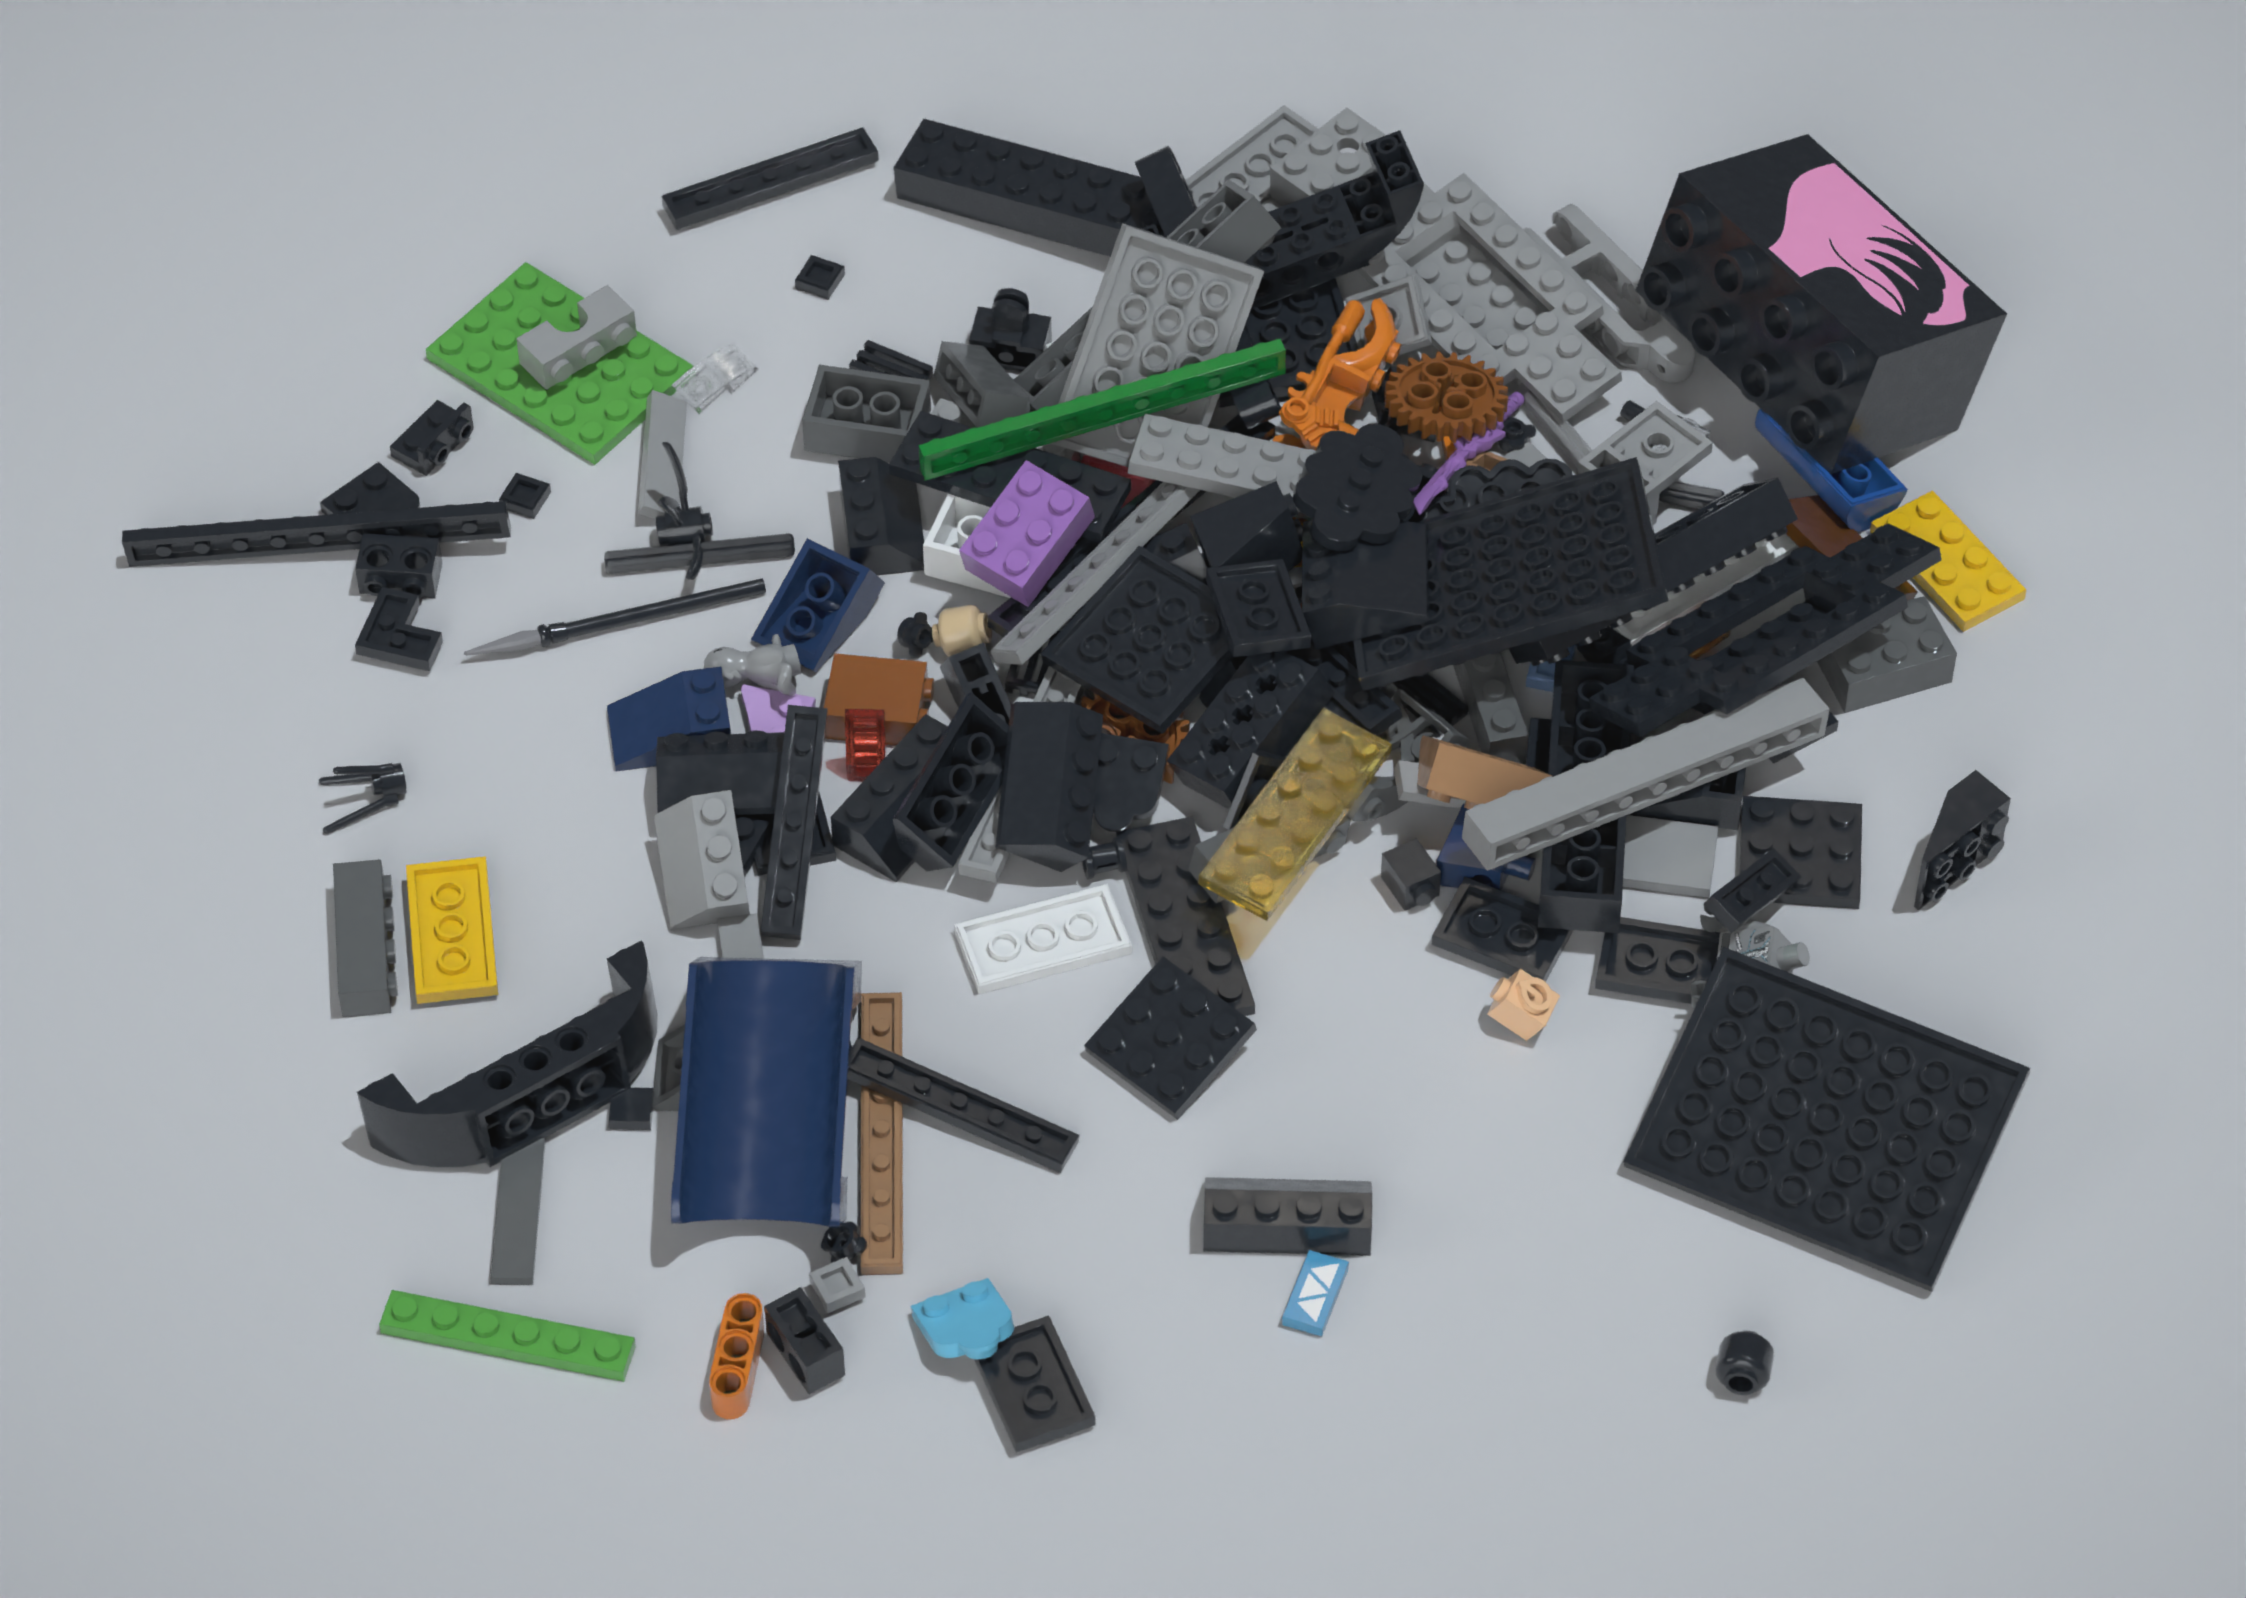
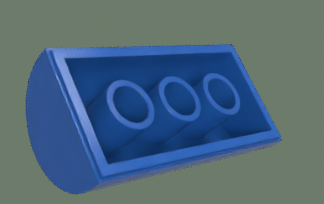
(1854, 494)

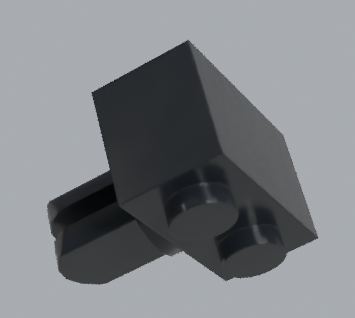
(1010, 331)

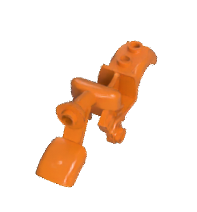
(1341, 379)

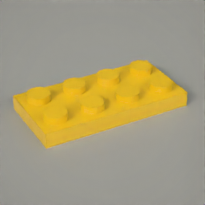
(1969, 578)
(451, 930)

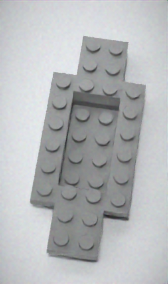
(1483, 312)

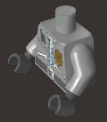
(1755, 941)

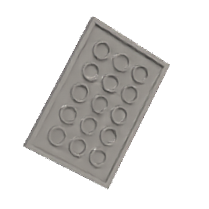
(1153, 315)

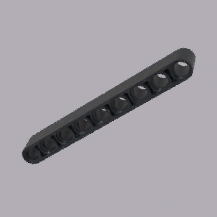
(1172, 206)

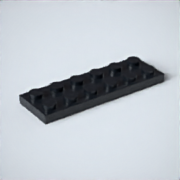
(988, 480)
(1179, 913)

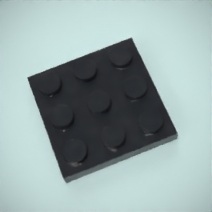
(1815, 838)
(1170, 1037)

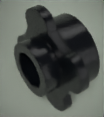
(1516, 434)
(915, 634)
(835, 1238)

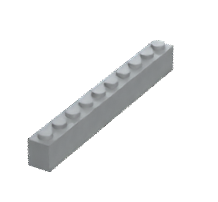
(1644, 774)

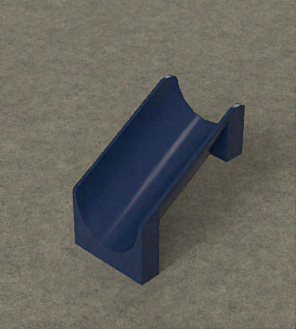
(764, 1090)

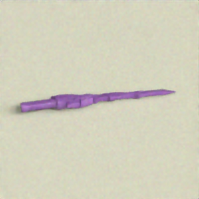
(1465, 450)

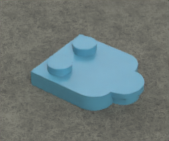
(965, 1321)

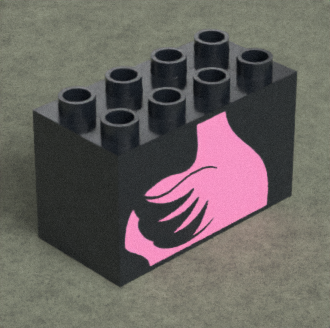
(1819, 302)

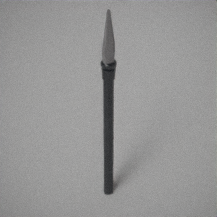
(562, 631)

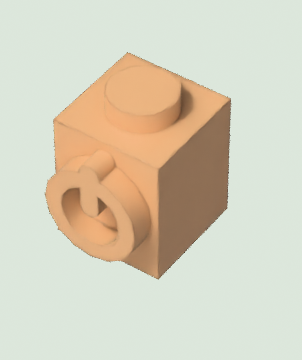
(1522, 1003)

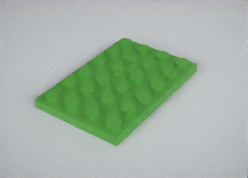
(585, 411)

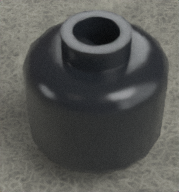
(1744, 1362)

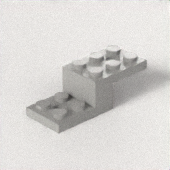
(1319, 164)
(1658, 467)

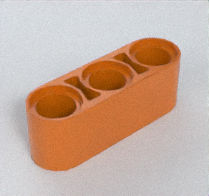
(739, 1372)

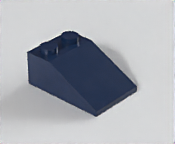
(819, 604)
(683, 704)

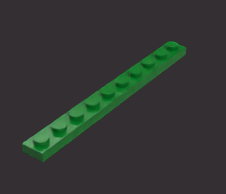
(1102, 409)

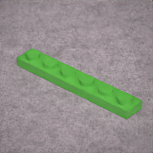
(507, 1335)

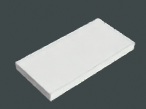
(1043, 939)

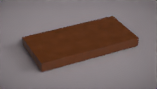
(1825, 532)

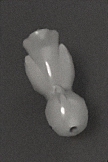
(767, 665)

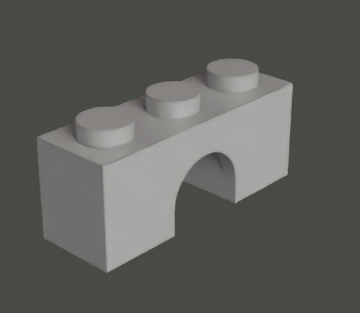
(555, 355)

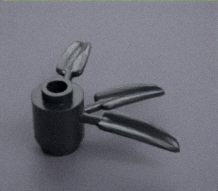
(683, 524)

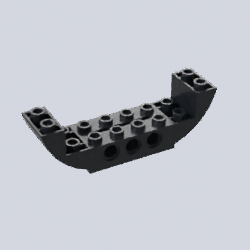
(1339, 226)
(524, 1091)

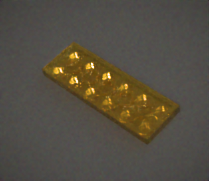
(1294, 814)

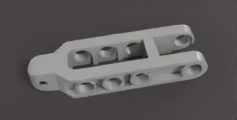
(1629, 347)

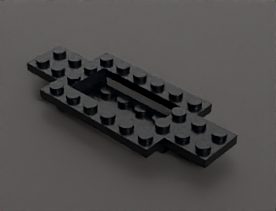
(1841, 602)

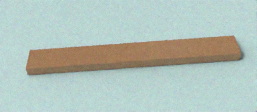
(882, 1145)

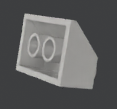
(701, 860)

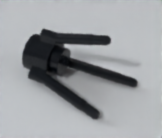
(385, 780)

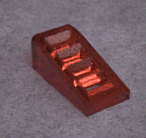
(864, 745)

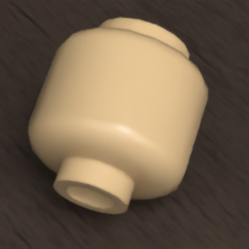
(961, 629)

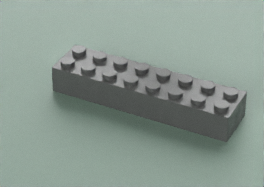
(1225, 224)

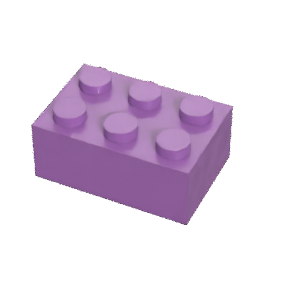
(1027, 533)

